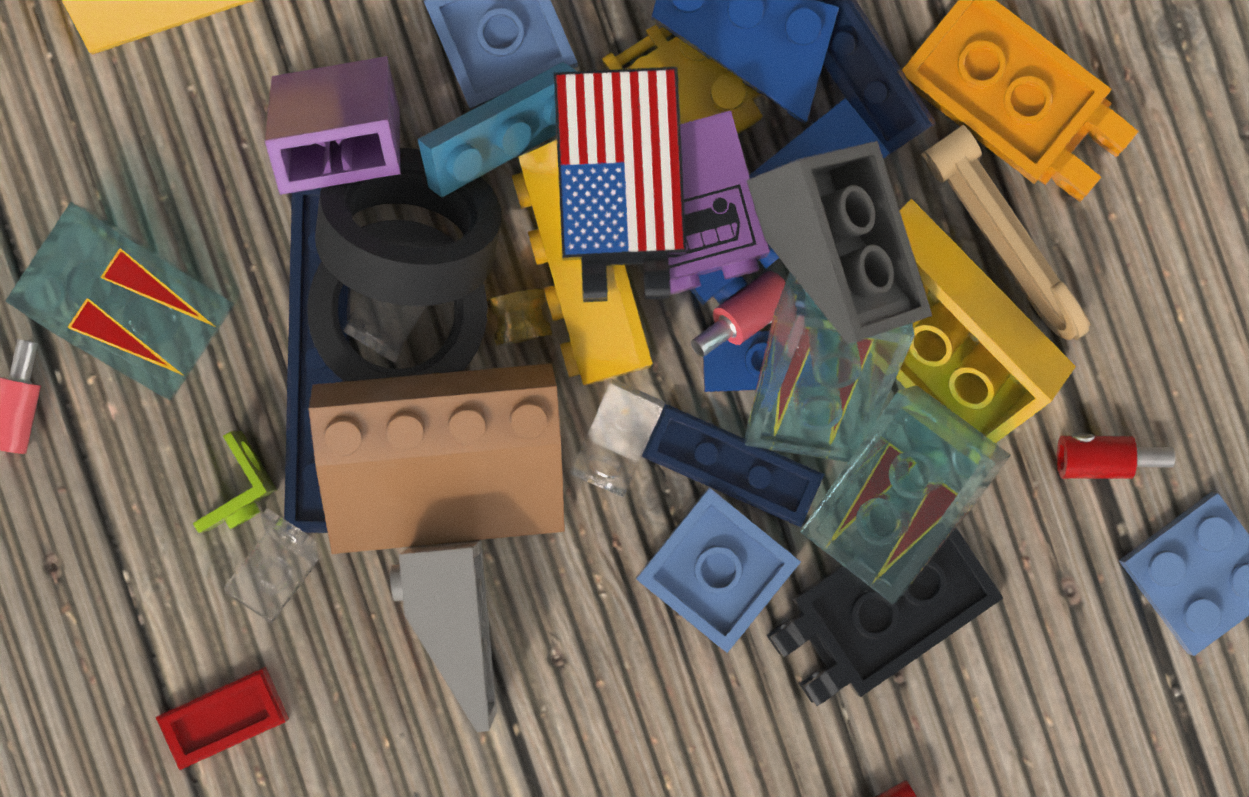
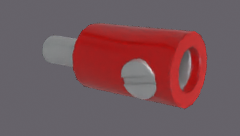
(1107, 457)

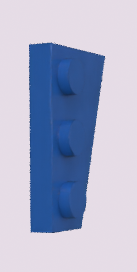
(765, 43)

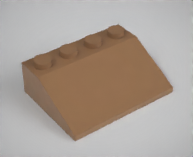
(438, 457)

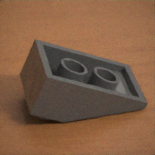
(843, 239)

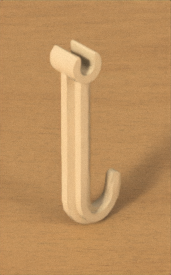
(957, 162)

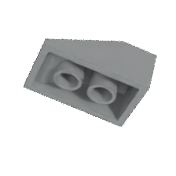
(449, 613)

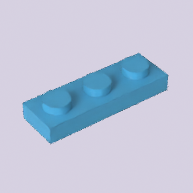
(491, 133)

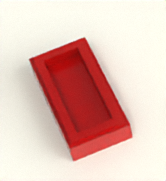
(222, 718)

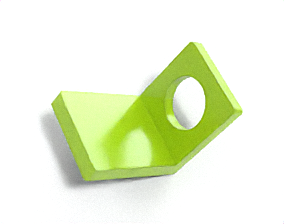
(244, 505)

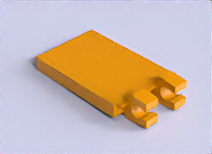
(1017, 94)

